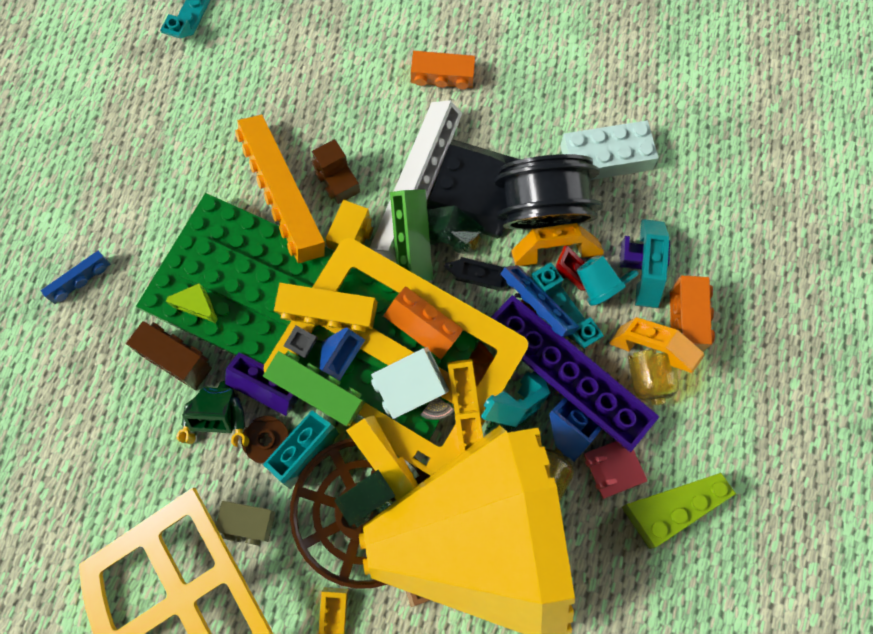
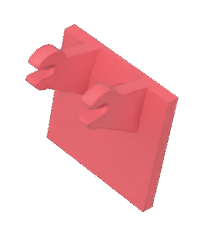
(614, 469)

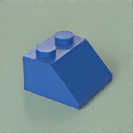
(572, 429)

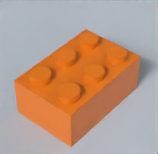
(692, 310)

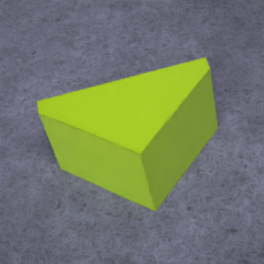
(194, 301)

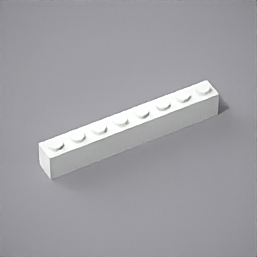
(421, 165)

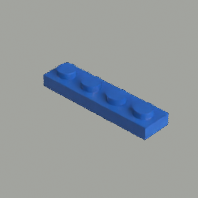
(539, 300)

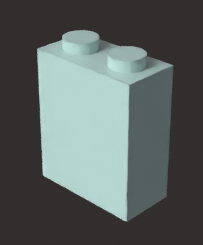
(409, 383)

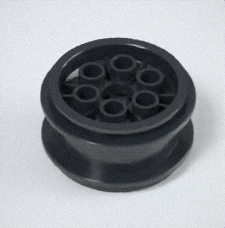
(548, 191)

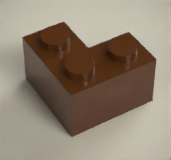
(333, 169)

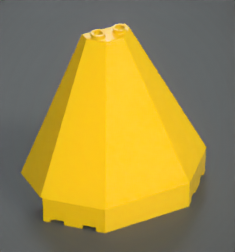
(482, 537)

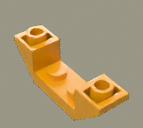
(526, 250)
(680, 350)

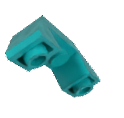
(187, 19)
(654, 264)
(551, 283)
(510, 412)

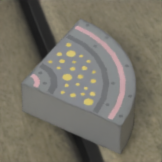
(437, 410)

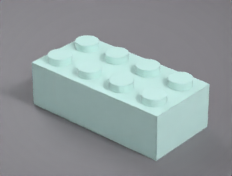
(614, 148)

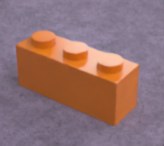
(442, 69)
(423, 322)

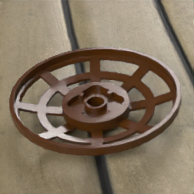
(322, 533)

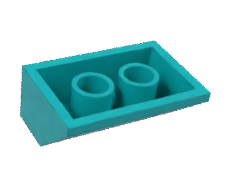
(300, 448)

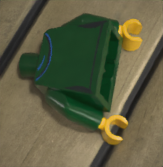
(214, 411)

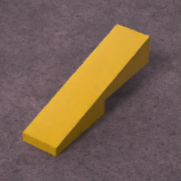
(465, 403)
(378, 451)
(333, 610)

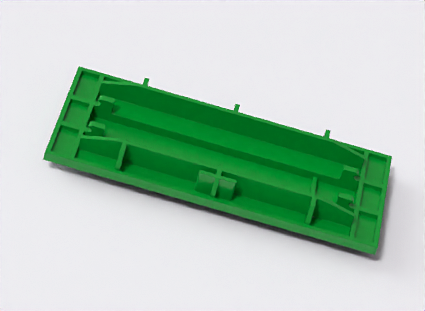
(240, 267)

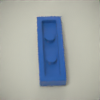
(76, 277)

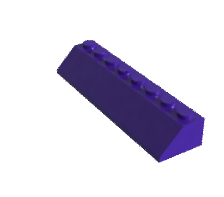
(578, 377)

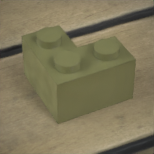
(244, 521)

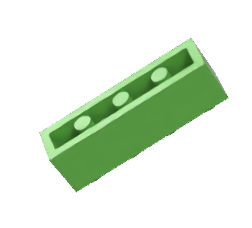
(412, 232)
(315, 389)

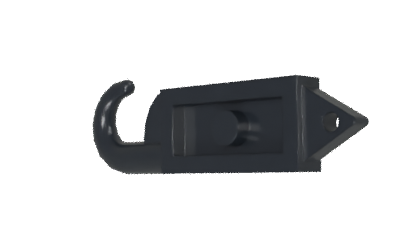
(478, 273)

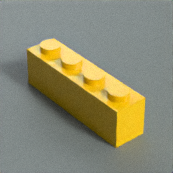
(325, 306)

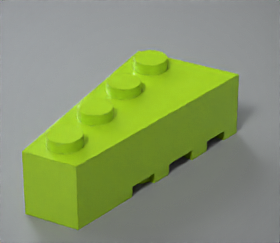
(673, 510)

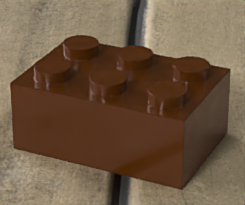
(170, 354)

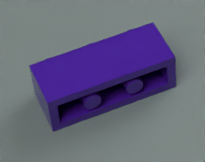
(247, 377)

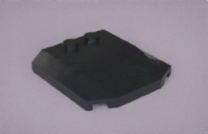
(468, 184)

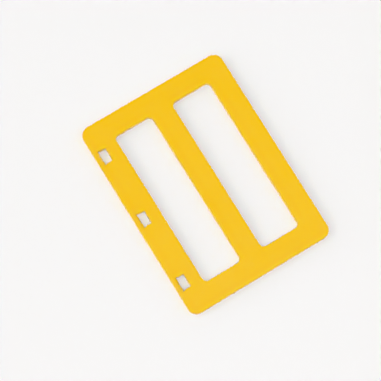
(508, 343)

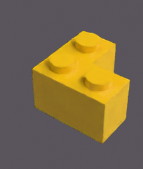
(350, 222)

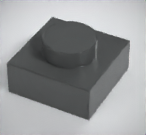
(300, 341)

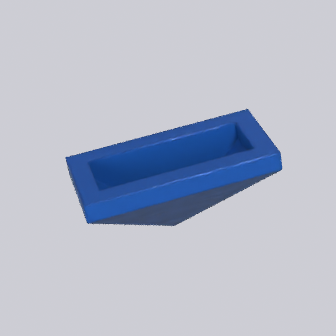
(339, 352)

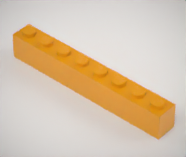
(280, 189)

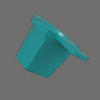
(601, 280)

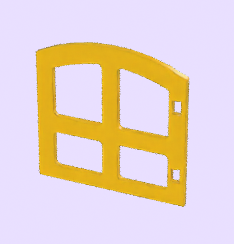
(181, 596)

